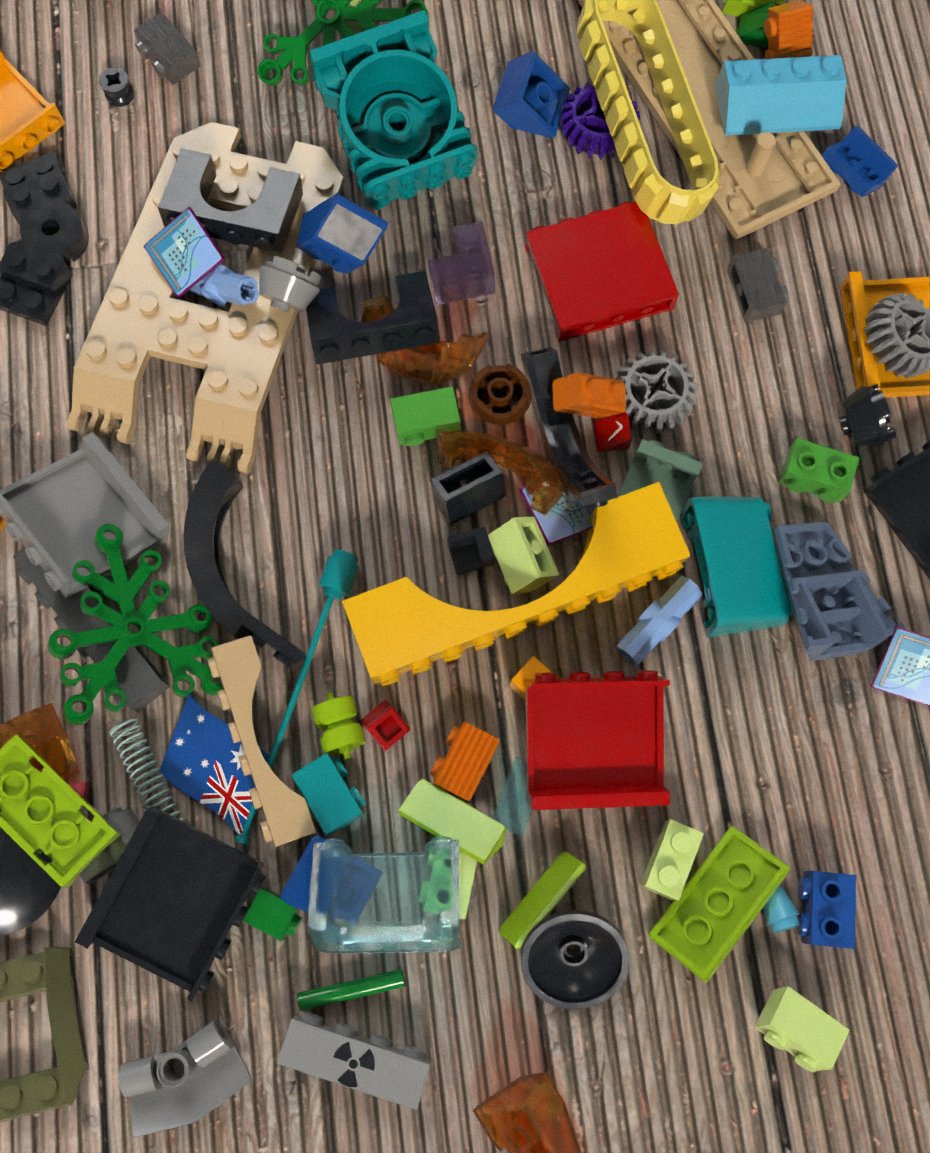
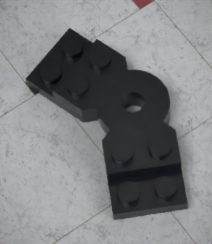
(36, 266)

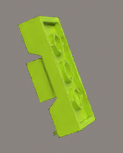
(45, 814)

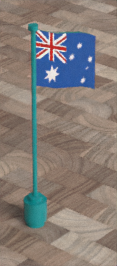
(202, 752)

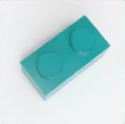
(329, 794)

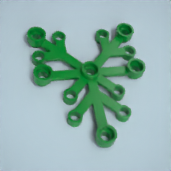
(296, 47)
(123, 591)

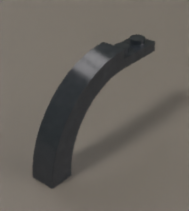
(560, 435)
(202, 532)

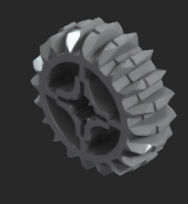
(900, 334)
(675, 406)

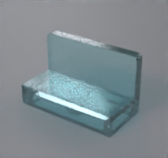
(512, 807)

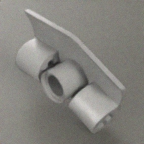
(167, 1100)

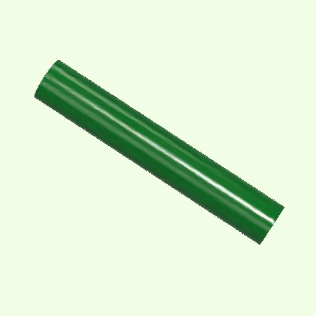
(350, 989)

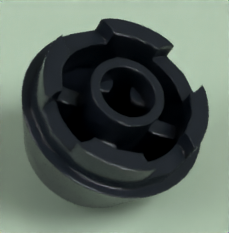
(866, 417)

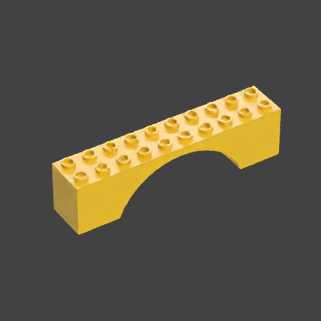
(408, 629)

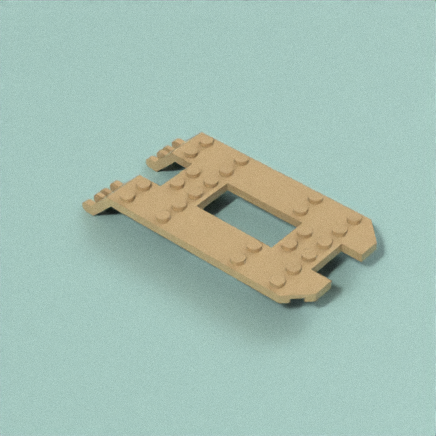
(234, 347)

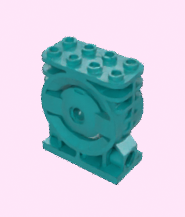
(400, 70)

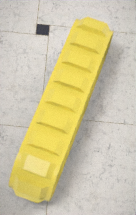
(650, 190)

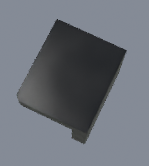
(470, 550)

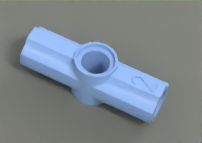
(225, 286)
(659, 620)

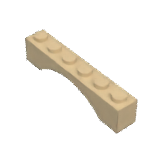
(283, 809)

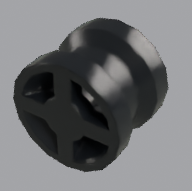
(116, 86)

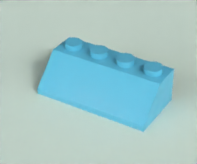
(781, 94)

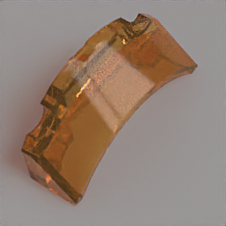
(430, 362)
(512, 455)

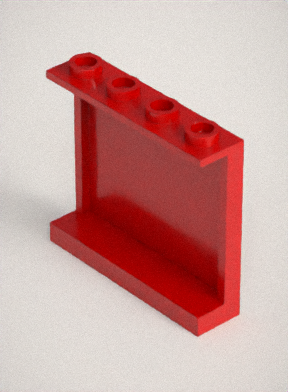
(601, 270)
(595, 740)

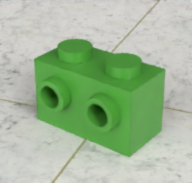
(425, 415)
(818, 471)

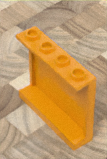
(23, 115)
(857, 300)

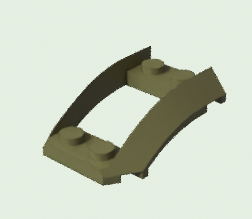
(59, 1085)

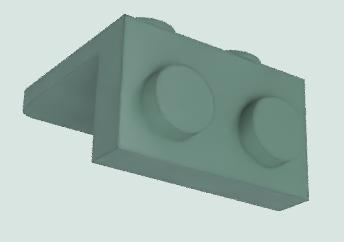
(657, 464)

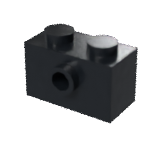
(468, 487)

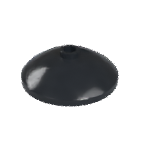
(576, 975)

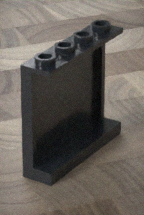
(904, 502)
(173, 901)

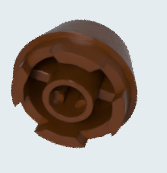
(500, 394)

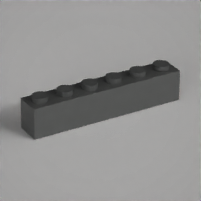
(134, 671)

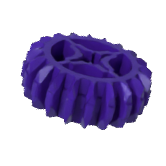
(589, 130)

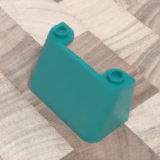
(737, 563)

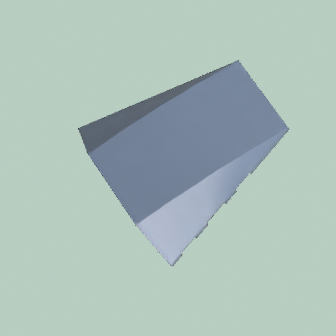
(828, 595)

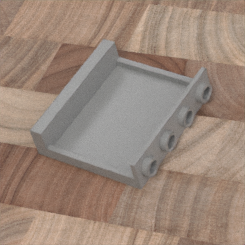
(67, 502)

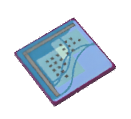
(184, 252)
(562, 521)
(906, 666)

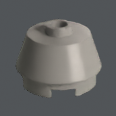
(287, 284)

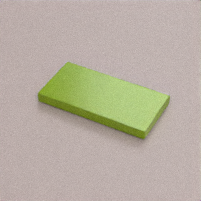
(719, 903)

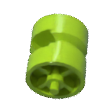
(336, 719)

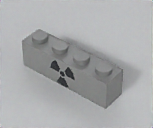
(354, 1060)

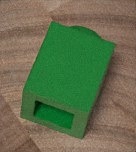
(273, 915)

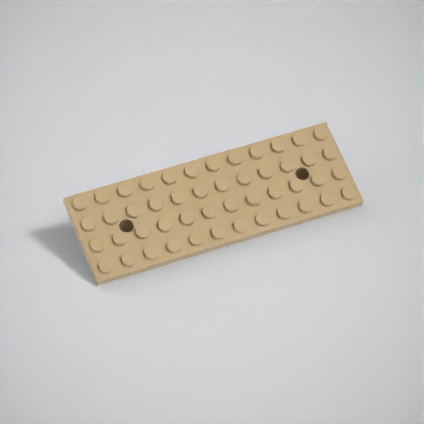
(759, 173)

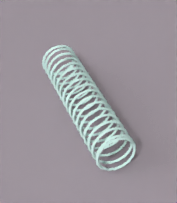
(123, 733)

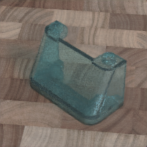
(385, 899)

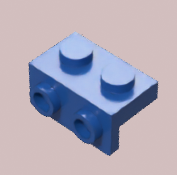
(860, 162)

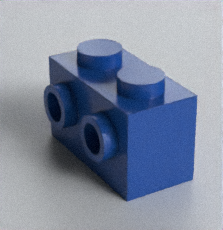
(827, 909)

